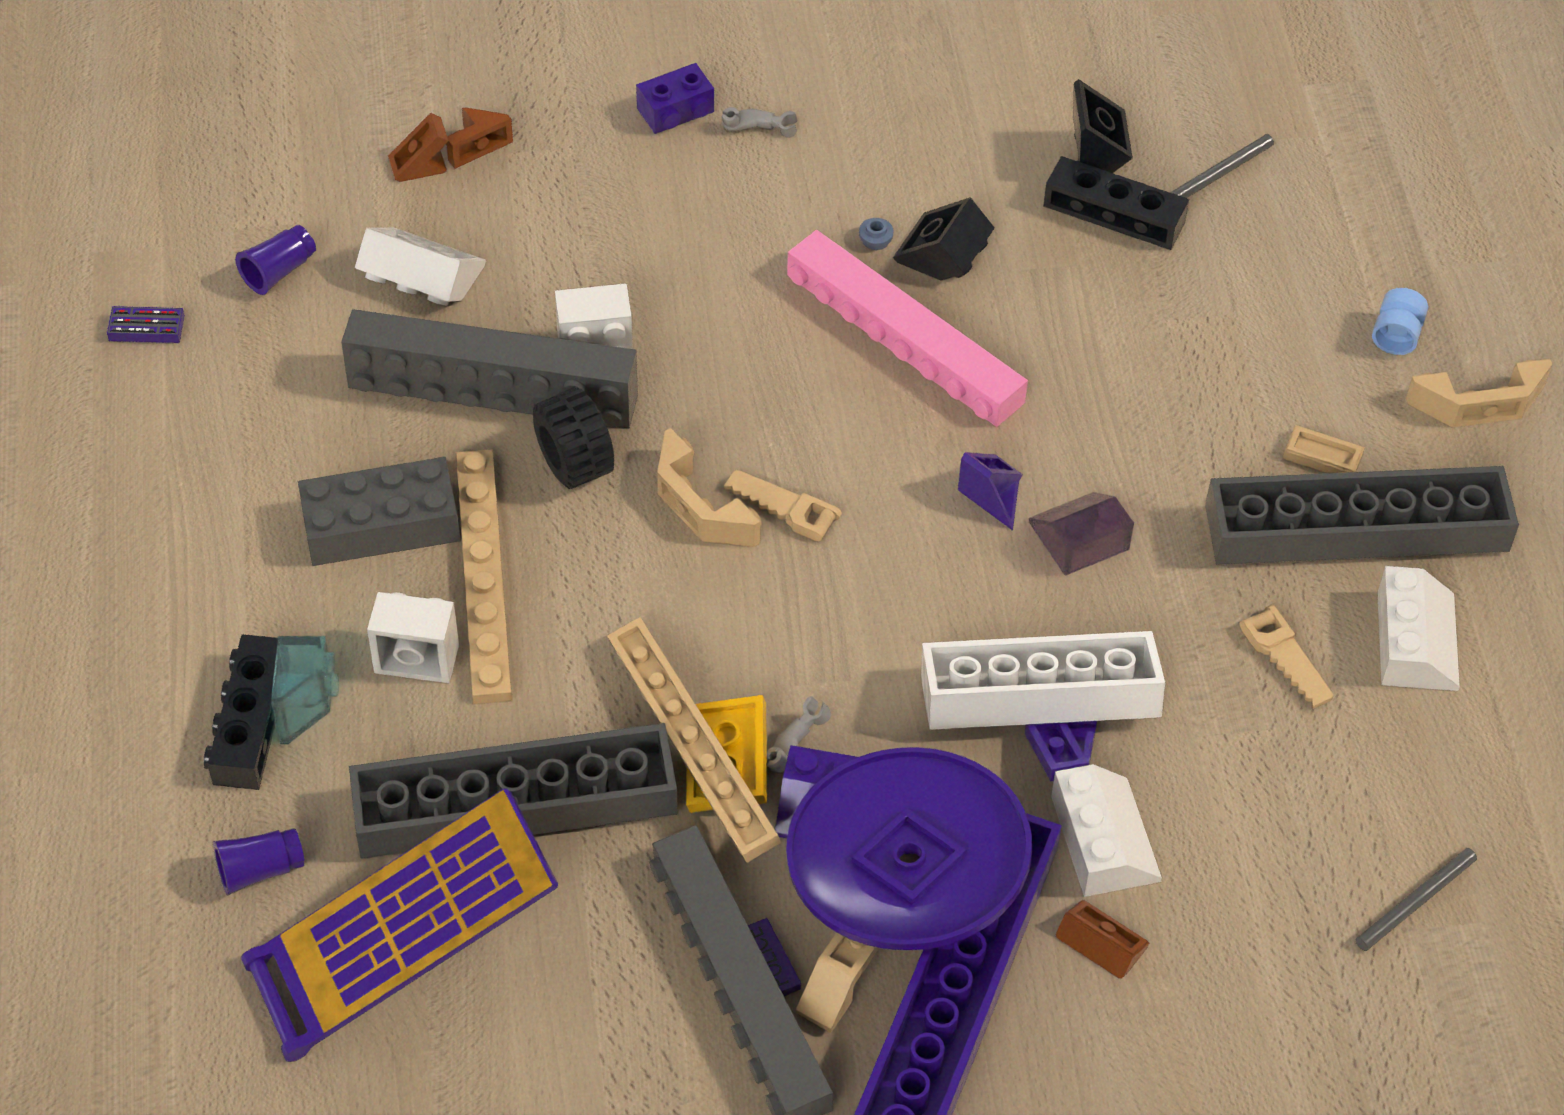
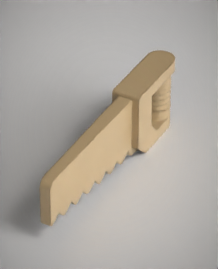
(785, 504)
(1287, 654)

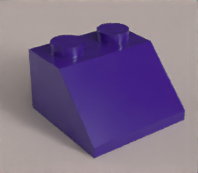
(801, 773)

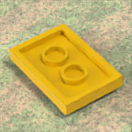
(743, 735)

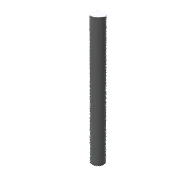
(1224, 166)
(1416, 899)

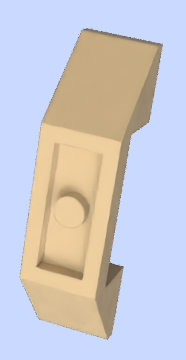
(1437, 398)
(727, 525)
(832, 981)

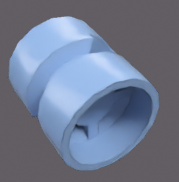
(1400, 321)

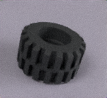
(573, 438)

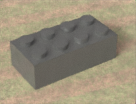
(379, 511)

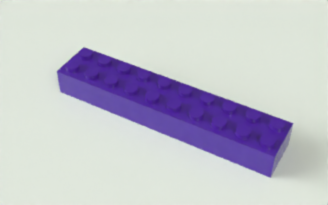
(952, 1004)

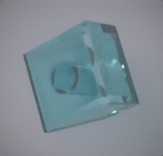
(302, 684)

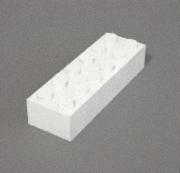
(1042, 680)

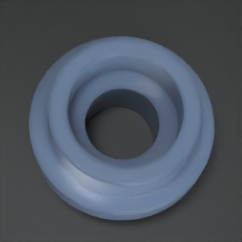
(876, 233)

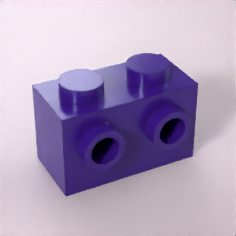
(675, 98)

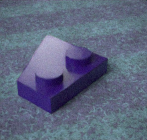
(1062, 744)

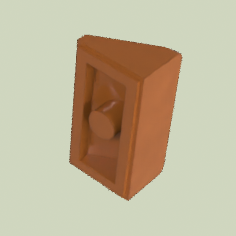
(1101, 938)

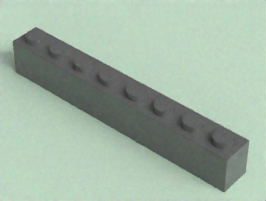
(740, 975)

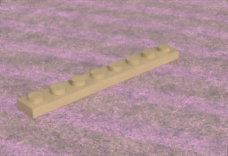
(483, 577)
(694, 740)

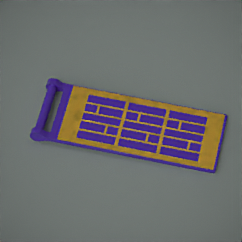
(402, 921)

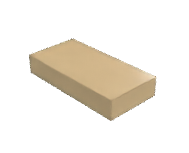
(1322, 451)

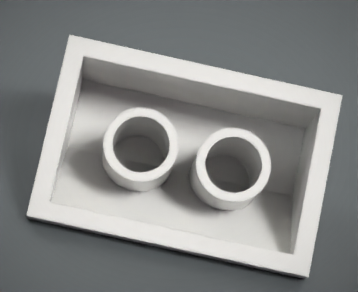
(417, 264)
(1417, 631)
(1103, 830)

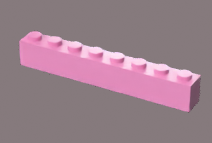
(907, 328)

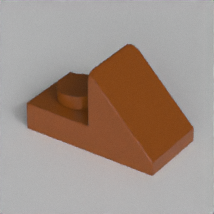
(481, 135)
(420, 151)

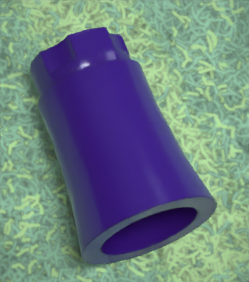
(274, 258)
(257, 858)

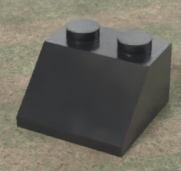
(1099, 129)
(946, 240)

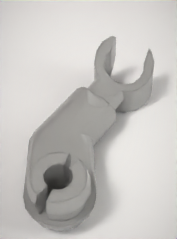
(744, 119)
(795, 733)

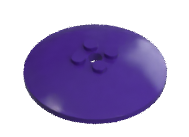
(898, 803)

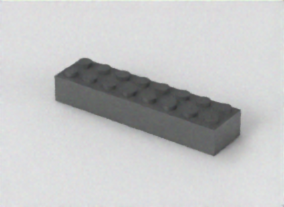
(484, 365)
(1360, 515)
(553, 780)

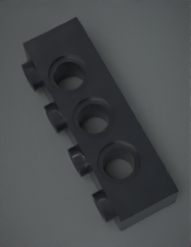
(1116, 202)
(244, 763)

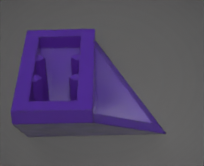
(990, 485)

